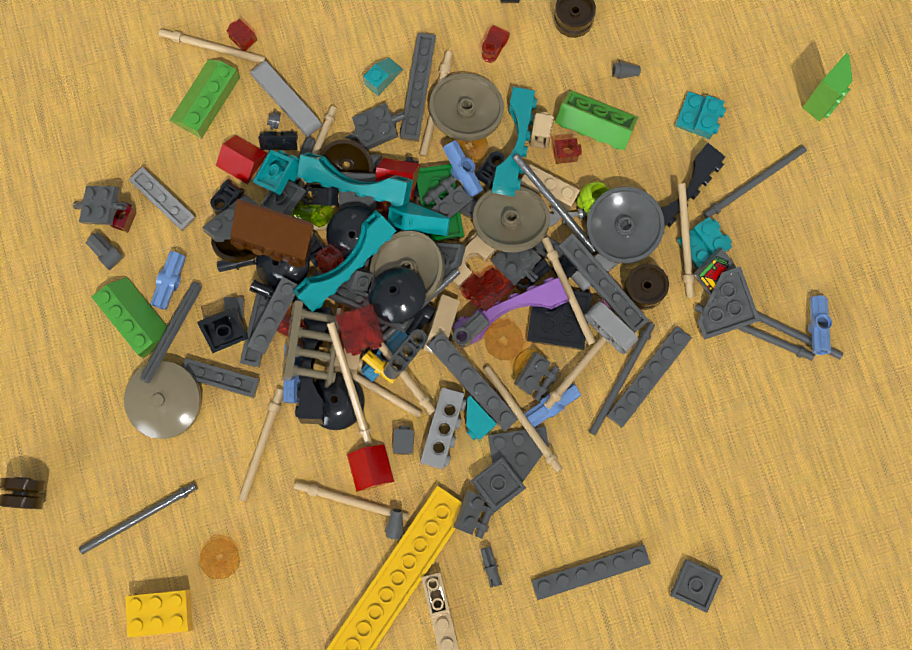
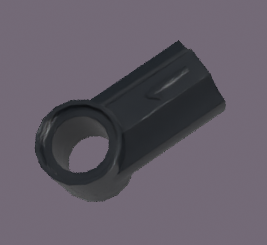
(540, 270)
(420, 320)

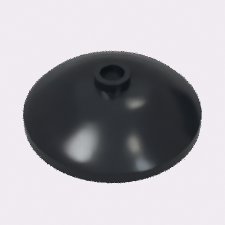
(342, 224)
(271, 273)
(402, 304)
(338, 414)

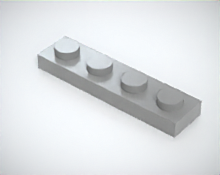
(162, 199)

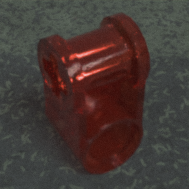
(494, 43)

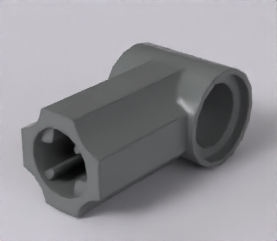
(106, 254)
(472, 328)

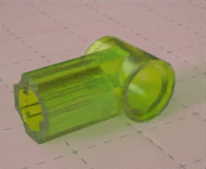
(312, 214)

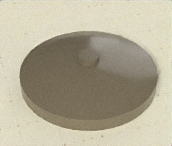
(466, 107)
(510, 221)
(414, 252)
(165, 404)

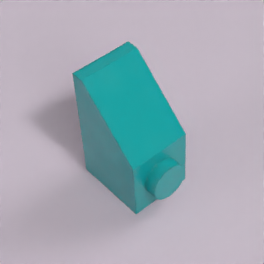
(381, 75)
(478, 421)

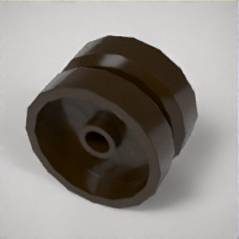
(574, 17)
(650, 276)
(21, 493)

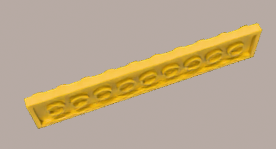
(399, 574)

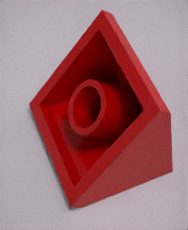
(240, 158)
(391, 167)
(370, 467)

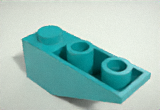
(418, 219)

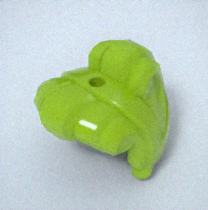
(590, 194)

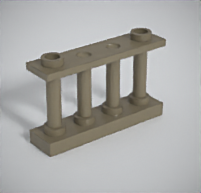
(293, 350)

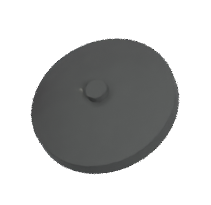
(625, 225)

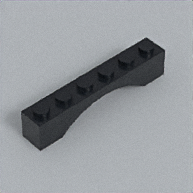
(704, 164)
(311, 406)

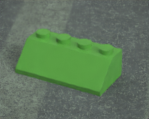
(830, 90)
(205, 97)
(596, 120)
(131, 315)

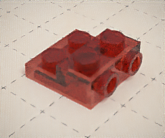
(487, 289)
(360, 329)

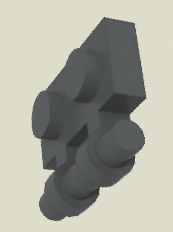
(452, 203)
(532, 374)
(470, 512)

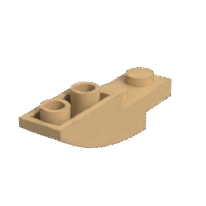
(439, 612)

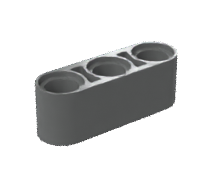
(401, 361)

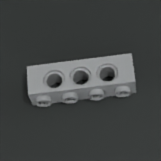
(429, 456)

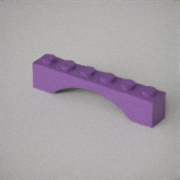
(547, 295)

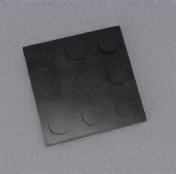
(559, 325)

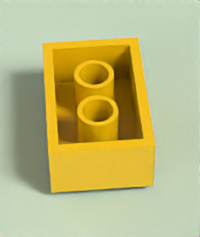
(158, 613)

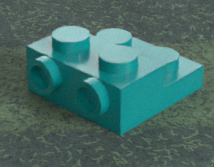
(701, 115)
(277, 171)
(705, 240)

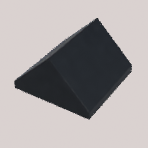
(223, 329)

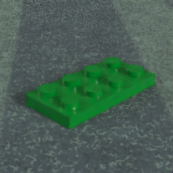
(429, 179)

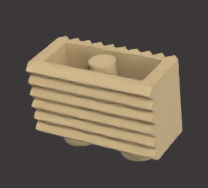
(541, 130)

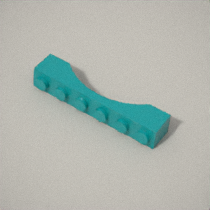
(520, 109)
(318, 169)
(318, 288)

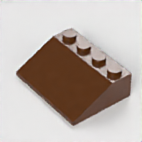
(271, 233)

